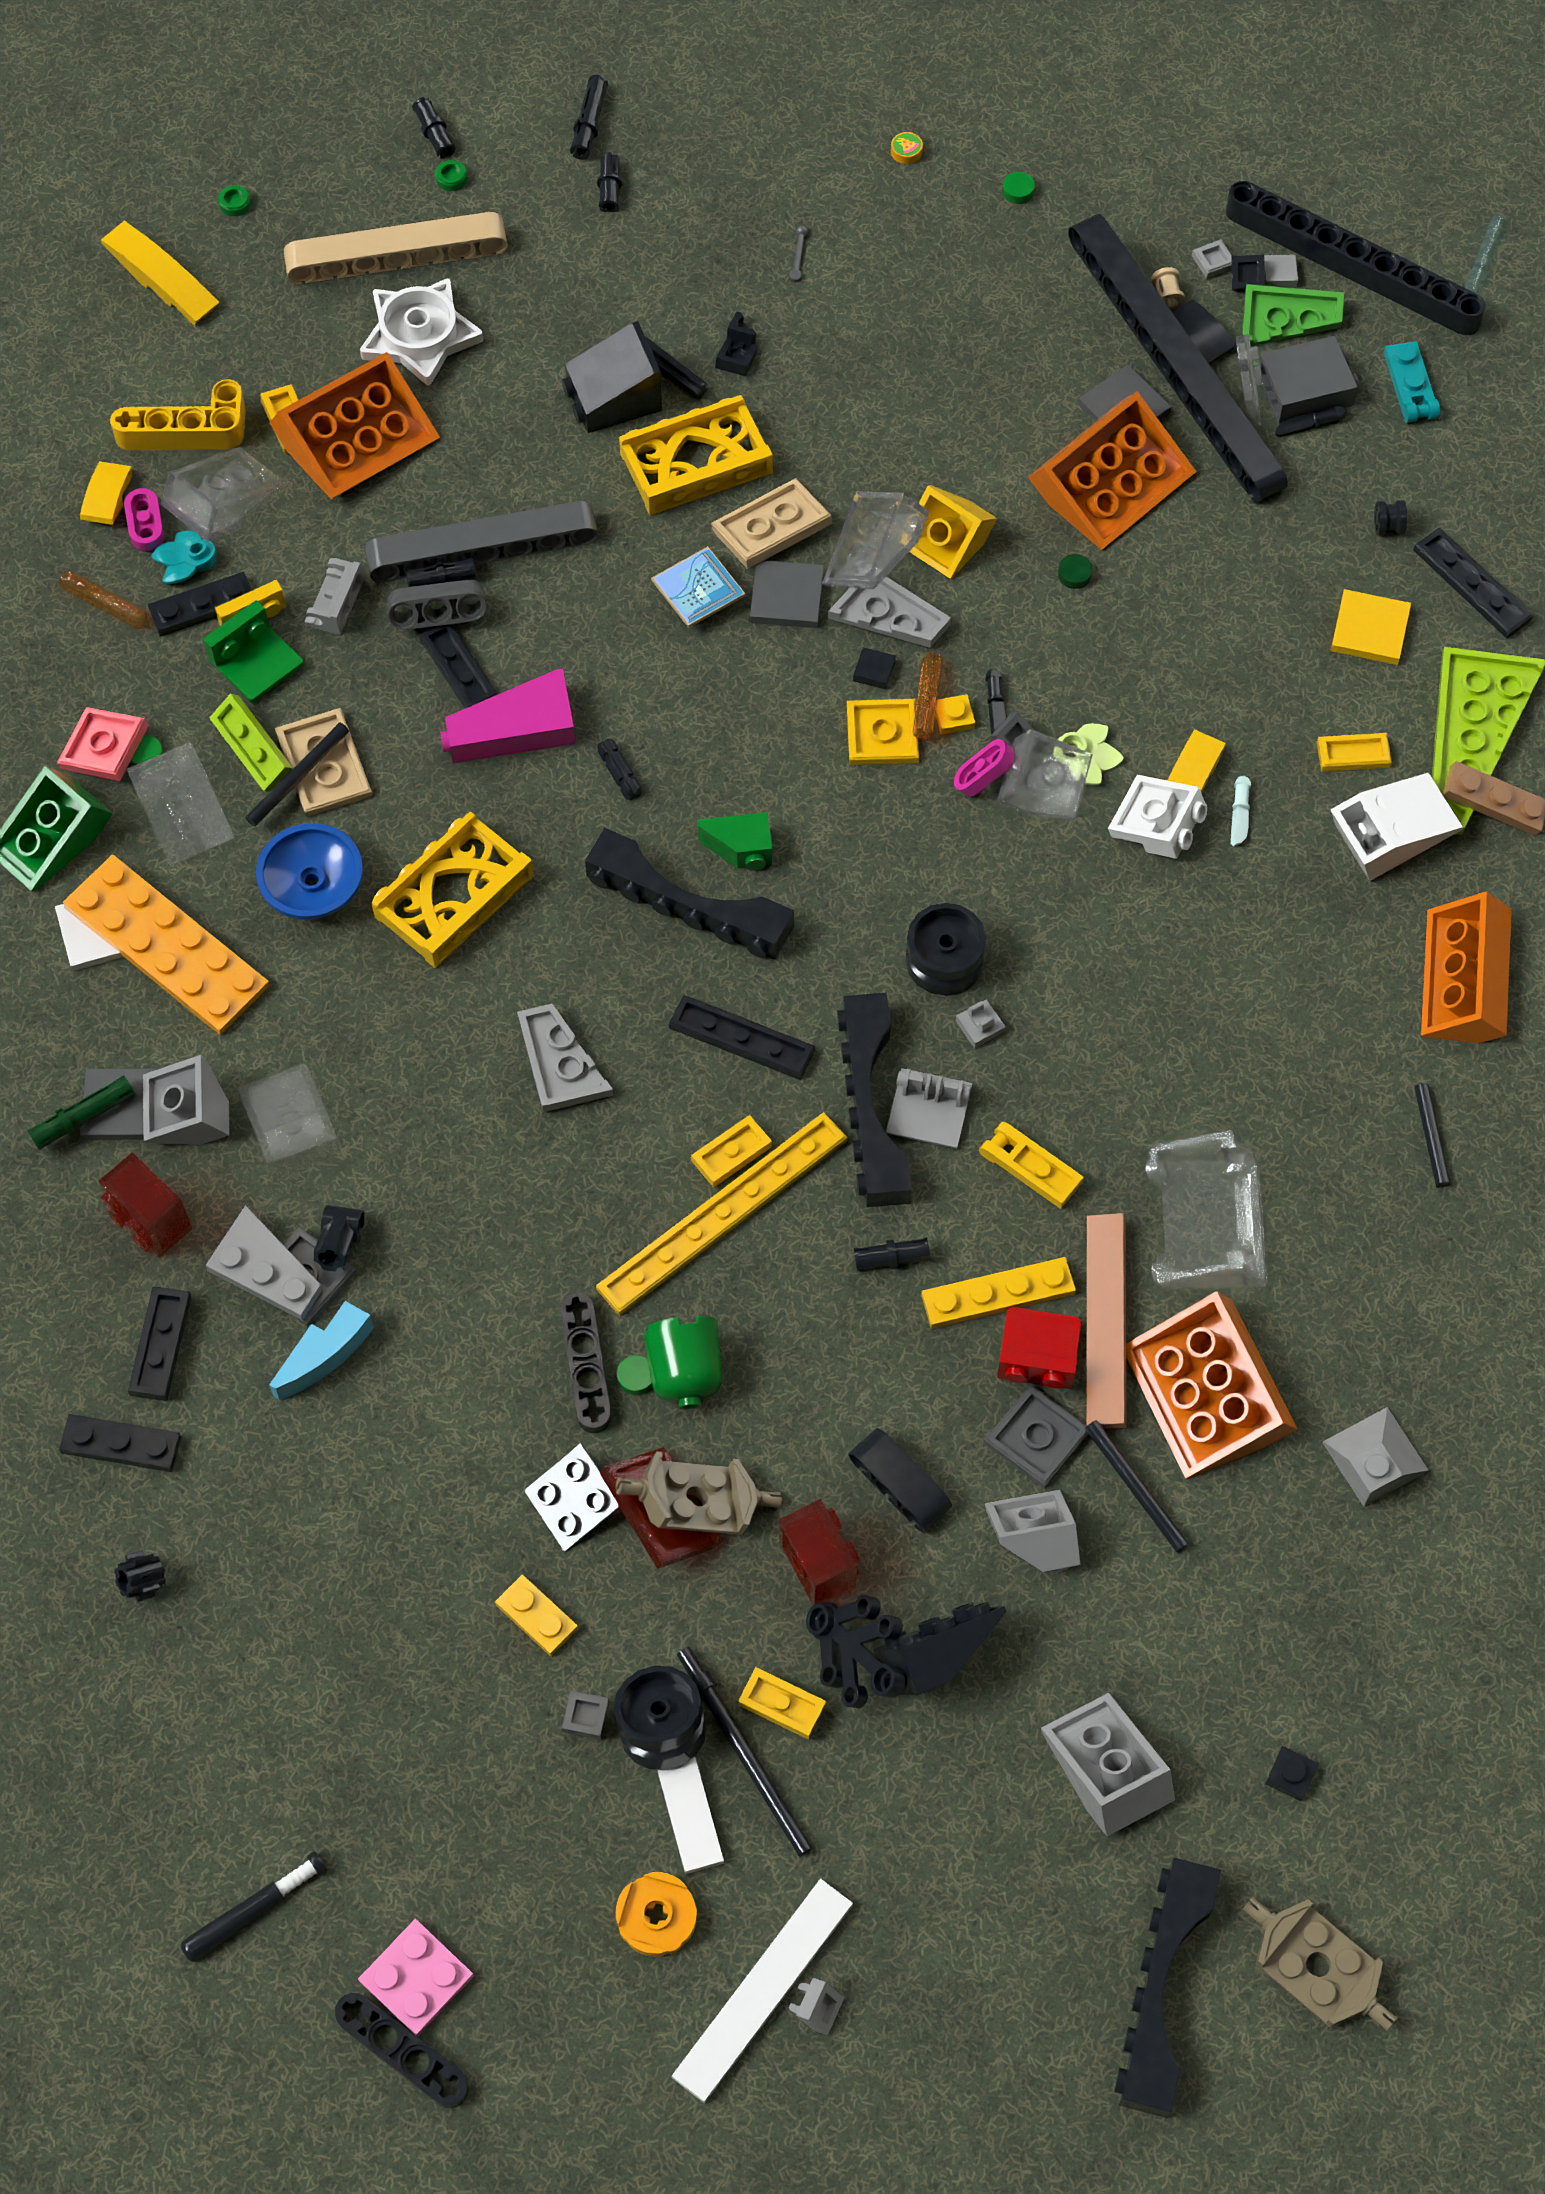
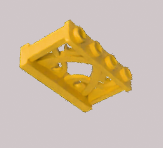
(699, 426)
(435, 862)

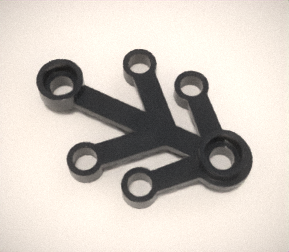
(826, 1623)

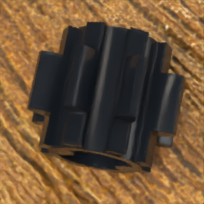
(140, 1576)

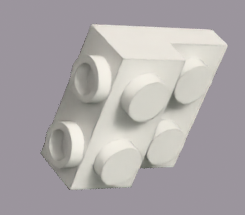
(1159, 815)

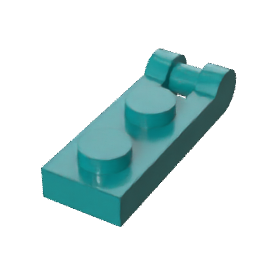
(1411, 382)

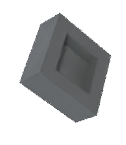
(1011, 728)
(585, 1715)

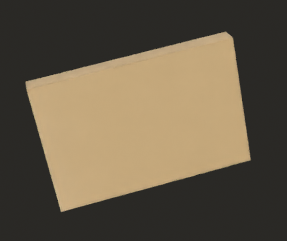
(771, 523)
(337, 777)

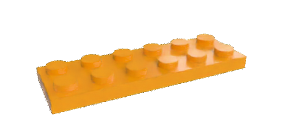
(166, 944)

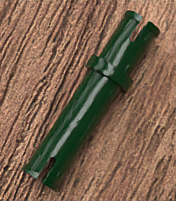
(83, 1111)

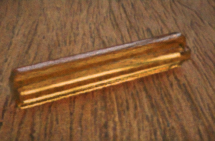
(103, 599)
(927, 696)

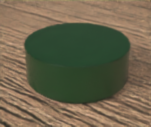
(1075, 571)

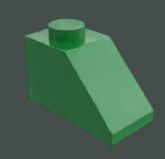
(738, 839)

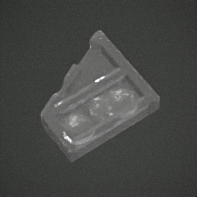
(1251, 377)

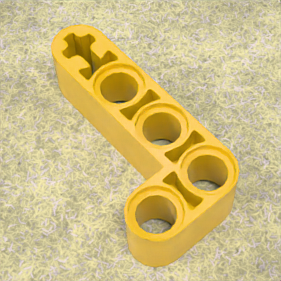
(184, 427)

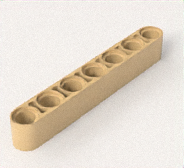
(394, 247)

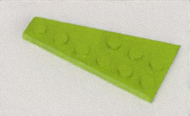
(1478, 711)

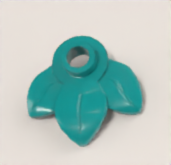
(185, 556)

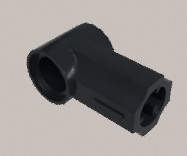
(338, 1233)

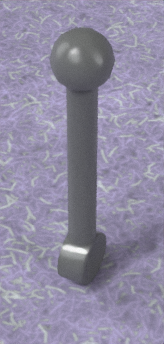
(795, 275)

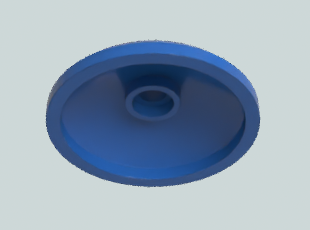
(308, 854)

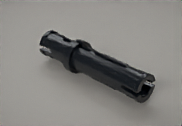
(587, 127)

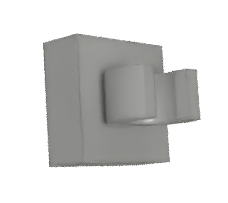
(980, 1023)
(818, 2005)

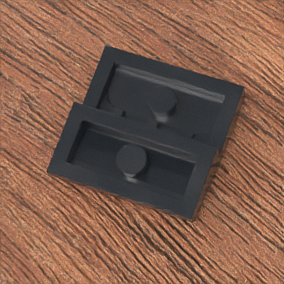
(1204, 331)

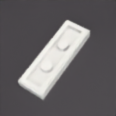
(690, 1817)

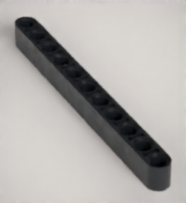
(1177, 358)

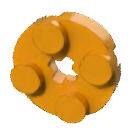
(645, 1894)

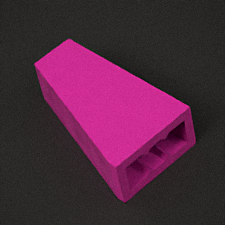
(512, 722)

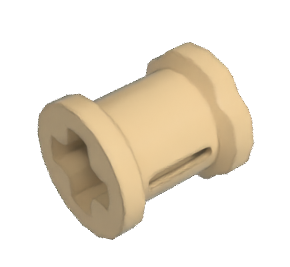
(1168, 287)

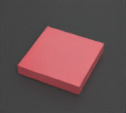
(103, 744)

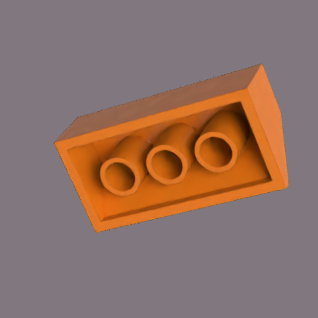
(1467, 970)

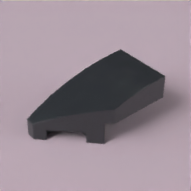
(738, 347)

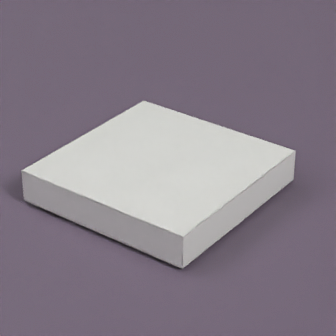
(81, 943)

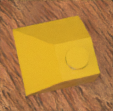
(951, 531)

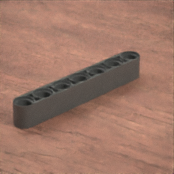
(483, 539)

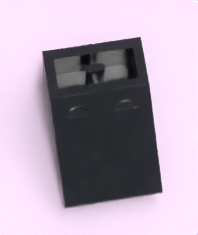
(940, 1646)

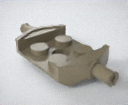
(725, 1493)
(1352, 1973)

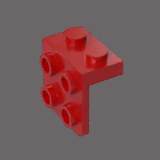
(1039, 1348)

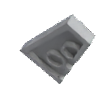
(891, 612)
(558, 1062)
(263, 1267)

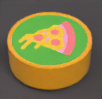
(906, 148)

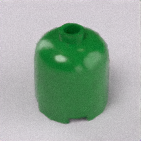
(684, 1360)

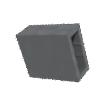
(1307, 378)

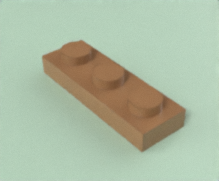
(1495, 798)

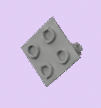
(929, 1108)

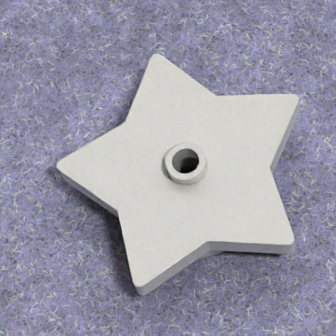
(419, 329)

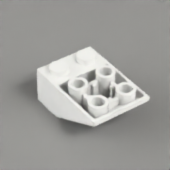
(1394, 823)

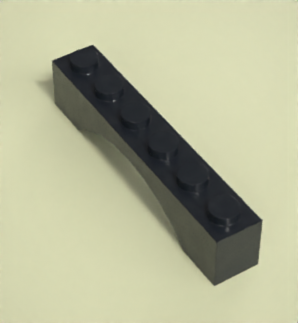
(750, 922)
(884, 1166)
(1151, 2069)

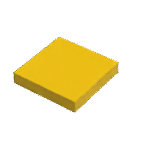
(1370, 627)
(882, 732)

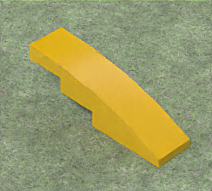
(160, 272)

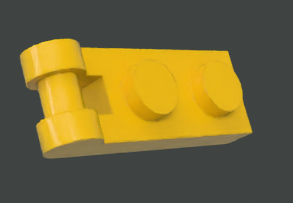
(1032, 1165)

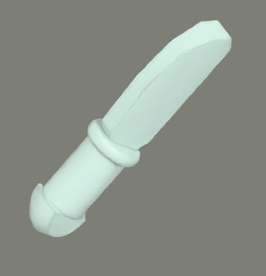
(1241, 808)

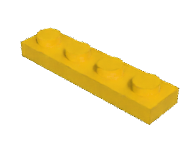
(998, 1292)

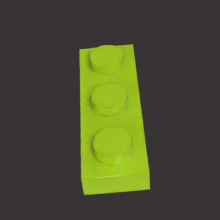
(250, 742)

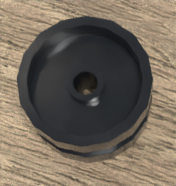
(945, 949)
(660, 1717)

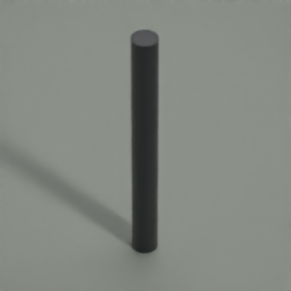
(262, 809)
(1136, 1486)

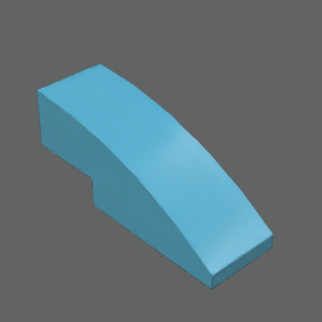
(322, 1351)

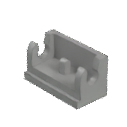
(336, 596)

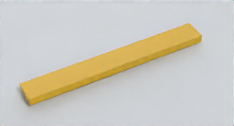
(721, 1214)

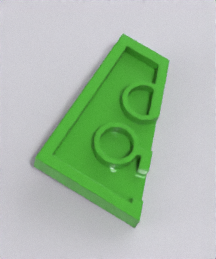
(1289, 312)

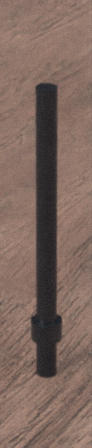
(706, 1687)

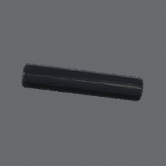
(678, 372)

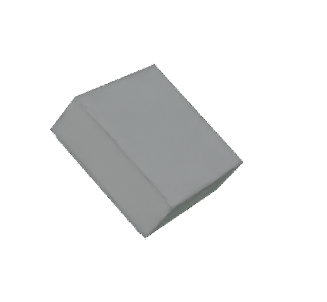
(1213, 259)
(1281, 271)

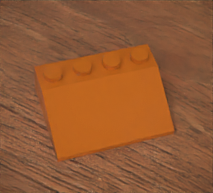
(354, 426)
(1113, 472)
(1208, 1386)

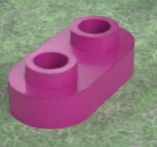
(144, 521)
(984, 767)

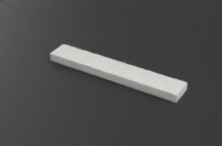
(762, 1991)

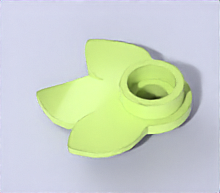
(1091, 739)

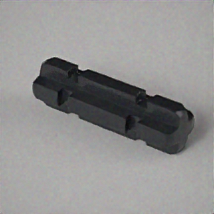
(619, 769)

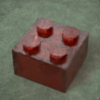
(144, 1205)
(818, 1552)

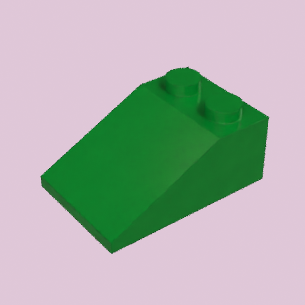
(49, 828)

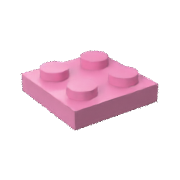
(416, 1977)

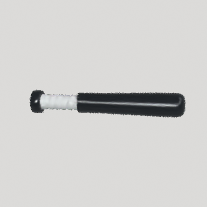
(244, 1913)

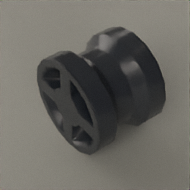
(1390, 517)

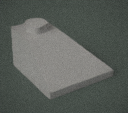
(184, 1104)
(1375, 1456)
(1037, 1530)

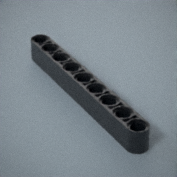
(1355, 258)

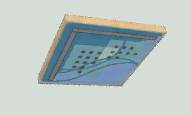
(698, 587)

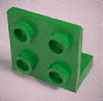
(251, 653)

